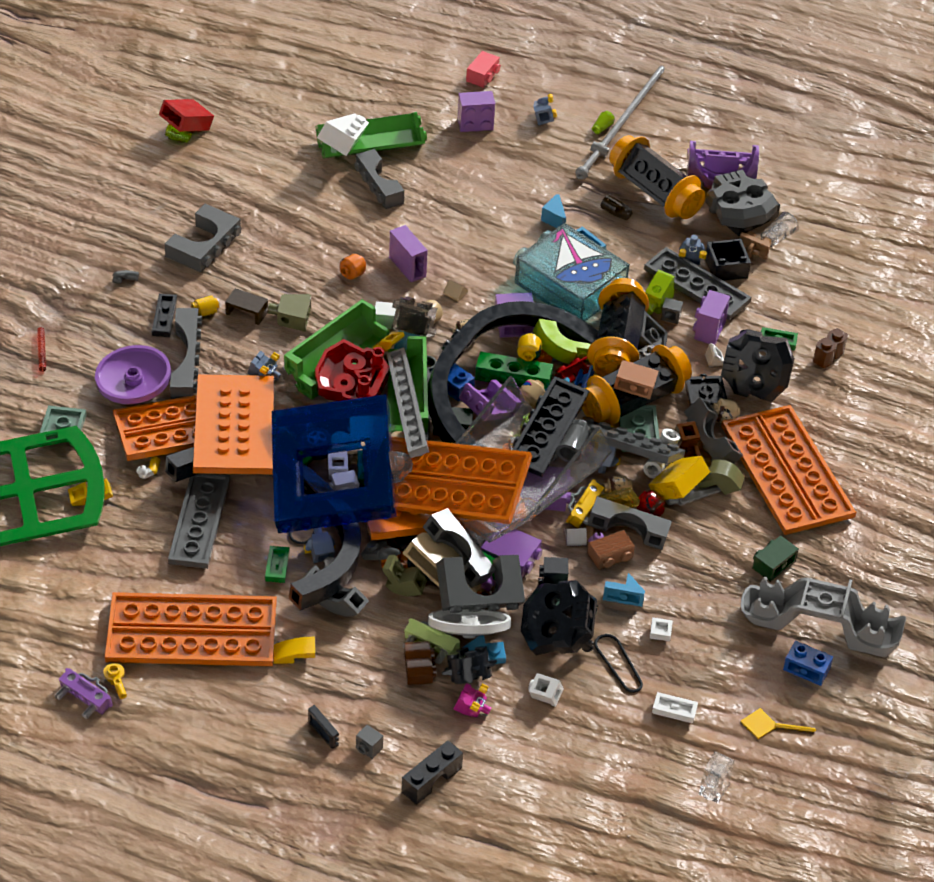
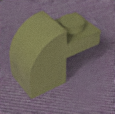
(725, 475)
(403, 580)

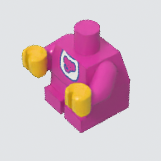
(472, 701)

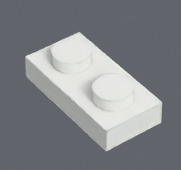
(674, 707)

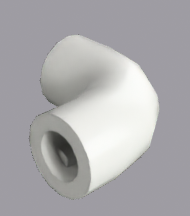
(654, 468)

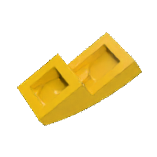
(390, 340)
(79, 493)
(294, 648)

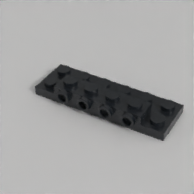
(549, 423)

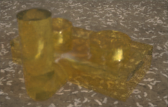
(624, 496)

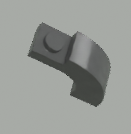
(345, 602)

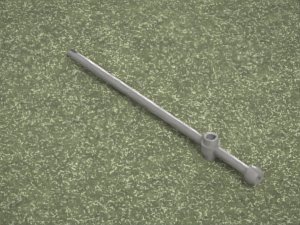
(600, 149)

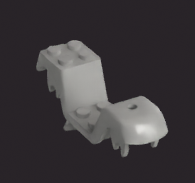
(864, 629)

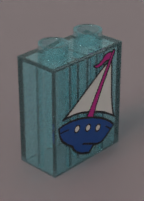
(568, 270)

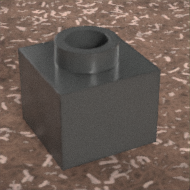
(671, 310)
(369, 741)

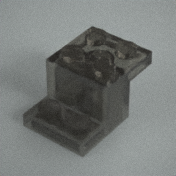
(414, 316)

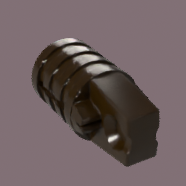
(616, 207)

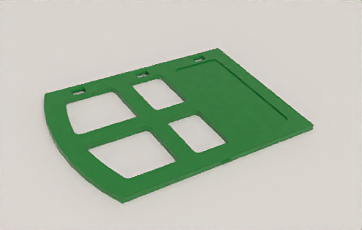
(25, 487)

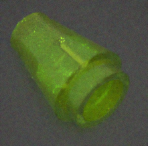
(173, 134)

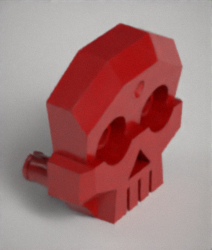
(361, 379)

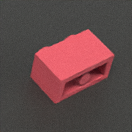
(483, 69)

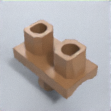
(756, 246)

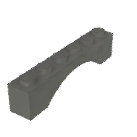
(183, 378)

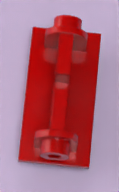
(574, 367)

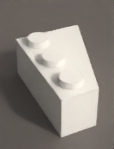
(343, 132)

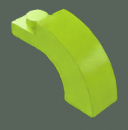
(558, 345)

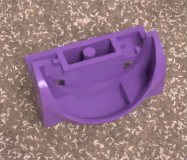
(720, 163)

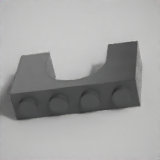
(201, 254)
(458, 596)

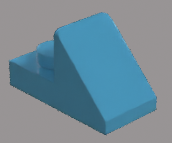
(628, 593)
(495, 650)

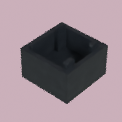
(728, 259)

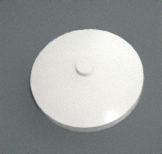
(469, 623)

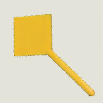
(761, 724)

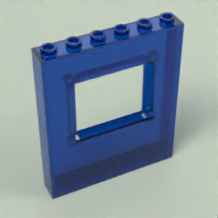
(329, 430)

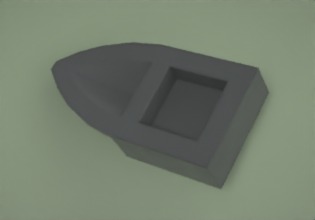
(378, 550)

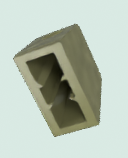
(292, 311)

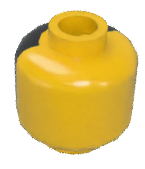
(529, 347)

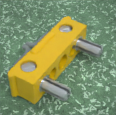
(584, 504)

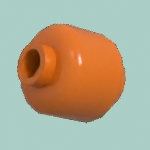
(352, 266)

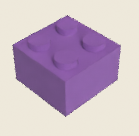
(476, 111)
(711, 317)

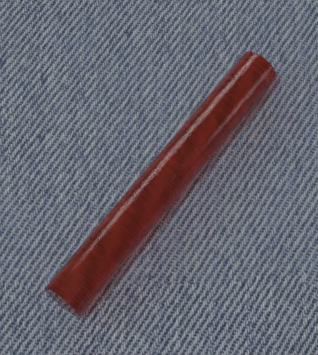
(41, 349)

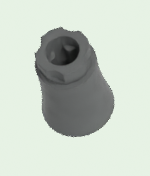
(573, 440)

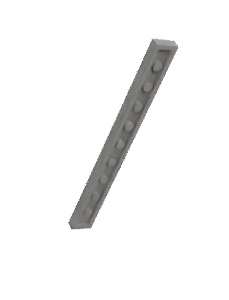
(407, 403)

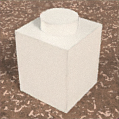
(385, 314)

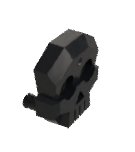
(772, 369)
(571, 618)

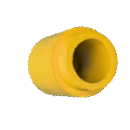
(206, 305)

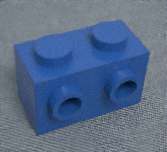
(456, 381)
(808, 663)

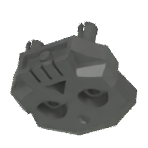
(740, 200)

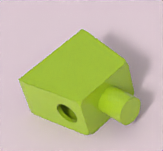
(659, 288)

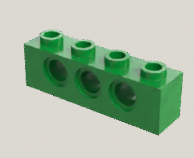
(500, 367)

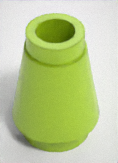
(603, 122)

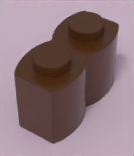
(830, 348)
(419, 662)

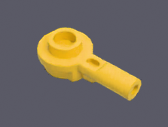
(114, 673)

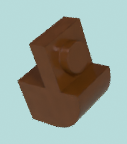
(688, 438)

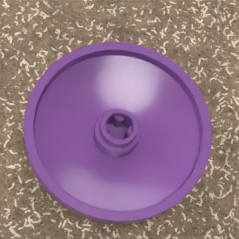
(133, 374)

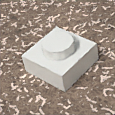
(661, 629)

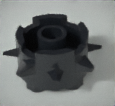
(469, 665)

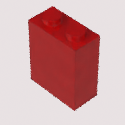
(186, 115)

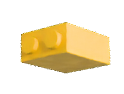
(680, 477)

